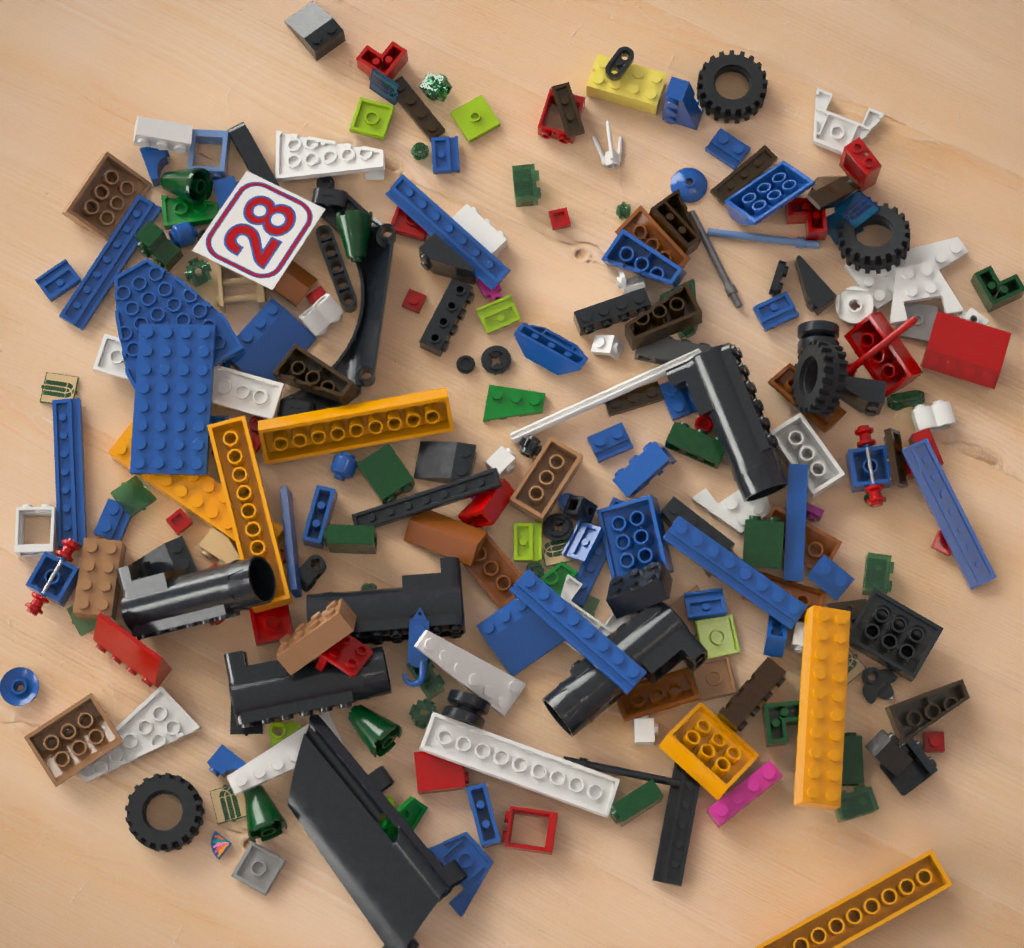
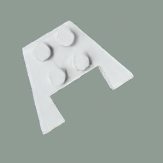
(835, 131)
(918, 284)
(733, 509)
(569, 590)

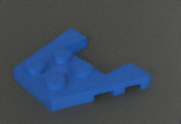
(471, 859)

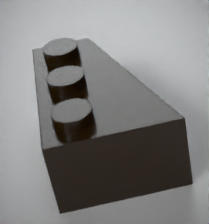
(675, 220)

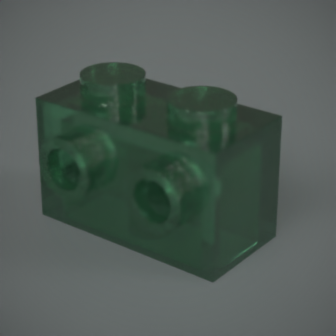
(525, 185)
(877, 573)
(433, 683)
(856, 803)

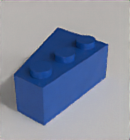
(680, 105)
(643, 469)

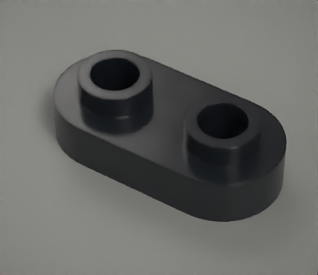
(618, 64)
(781, 271)

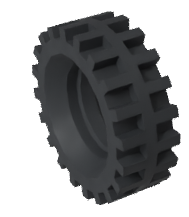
(731, 108)
(880, 256)
(819, 378)
(183, 831)

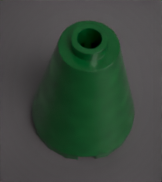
(189, 184)
(355, 233)
(374, 730)
(262, 815)

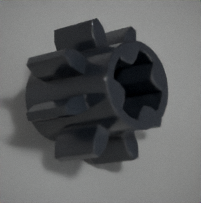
(530, 446)

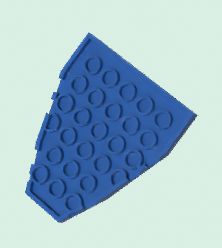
(156, 297)

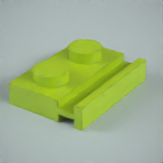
(498, 314)
(527, 542)

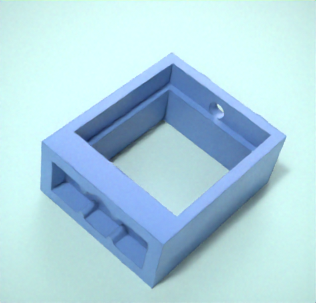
(211, 137)

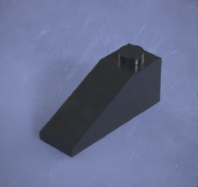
(815, 291)

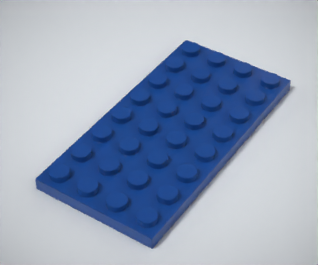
(173, 399)

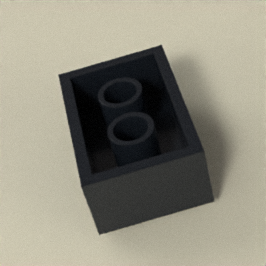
(639, 589)

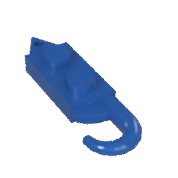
(416, 658)

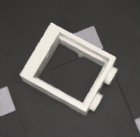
(34, 550)

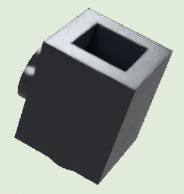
(580, 509)

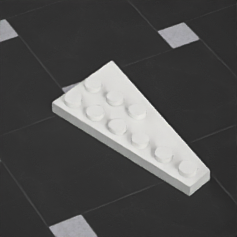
(881, 285)

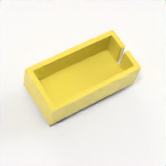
(637, 89)

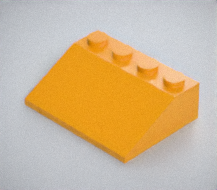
(708, 750)

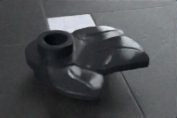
(880, 687)

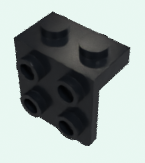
(916, 772)

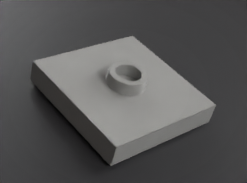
(925, 315)
(258, 868)

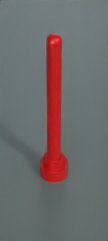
(852, 367)

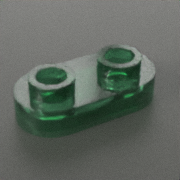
(905, 399)

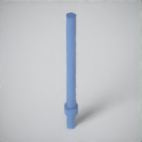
(800, 242)

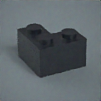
(889, 752)

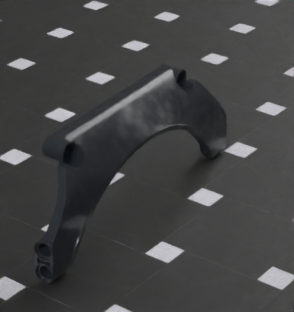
(374, 275)

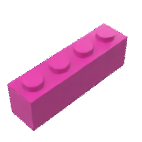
(744, 793)

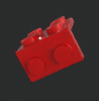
(347, 655)

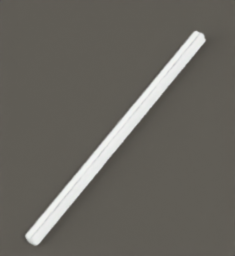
(600, 398)

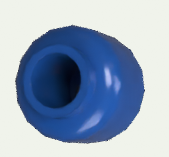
(183, 234)
(343, 466)

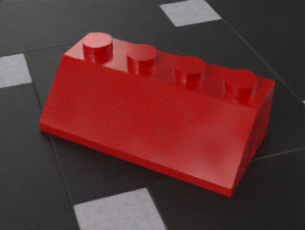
(892, 363)

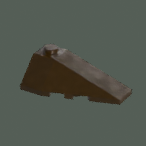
(831, 191)

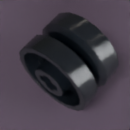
(817, 330)
(466, 708)

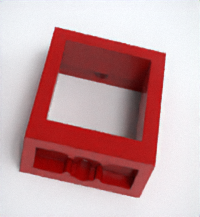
(547, 132)
(858, 165)
(509, 818)

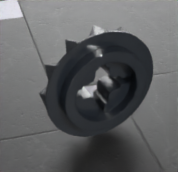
(494, 352)
(558, 520)

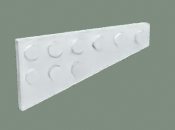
(316, 157)
(145, 730)

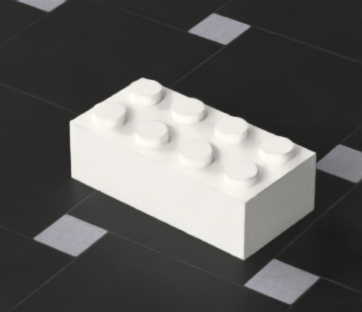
(802, 446)

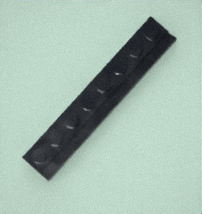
(676, 829)

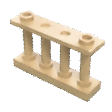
(221, 301)

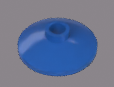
(692, 192)
(12, 680)

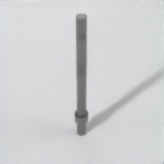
(730, 289)

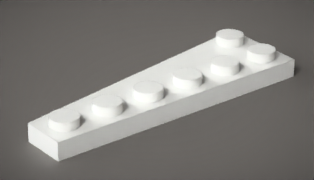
(472, 672)
(273, 762)

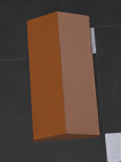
(651, 233)
(294, 283)
(782, 384)
(445, 536)
(816, 541)
(494, 572)
(805, 594)
(668, 692)

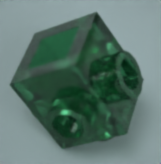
(435, 87)
(198, 279)
(418, 719)

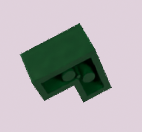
(156, 246)
(996, 292)
(775, 720)

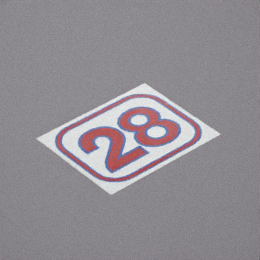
(259, 230)

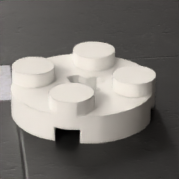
(847, 297)

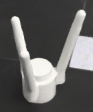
(611, 159)

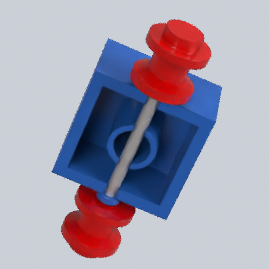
(868, 467)
(53, 578)

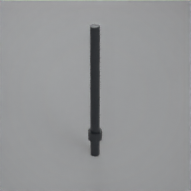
(625, 772)

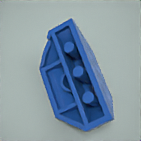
(549, 349)

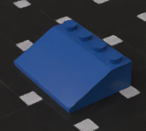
(767, 194)
(268, 340)
(634, 535)
(518, 636)

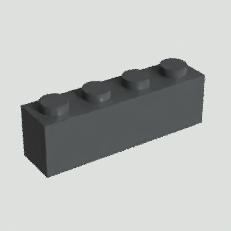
(667, 350)

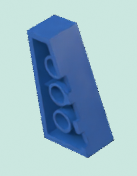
(640, 259)

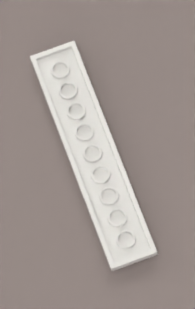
(230, 387)
(519, 764)

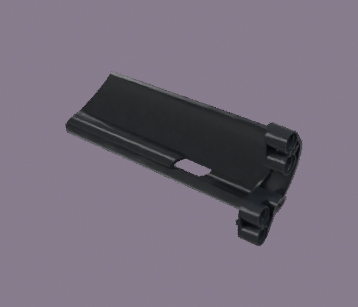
(341, 812)

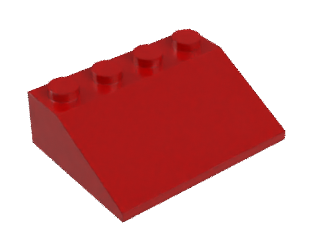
(966, 350)
(130, 651)

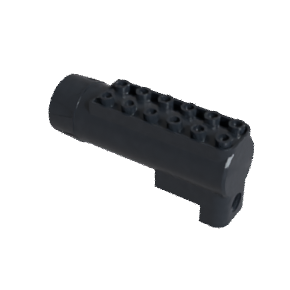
(728, 398)
(183, 600)
(386, 612)
(653, 639)
(270, 692)

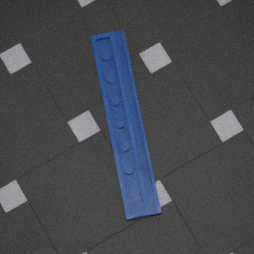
(436, 220)
(109, 263)
(69, 470)
(948, 513)
(734, 572)
(578, 631)

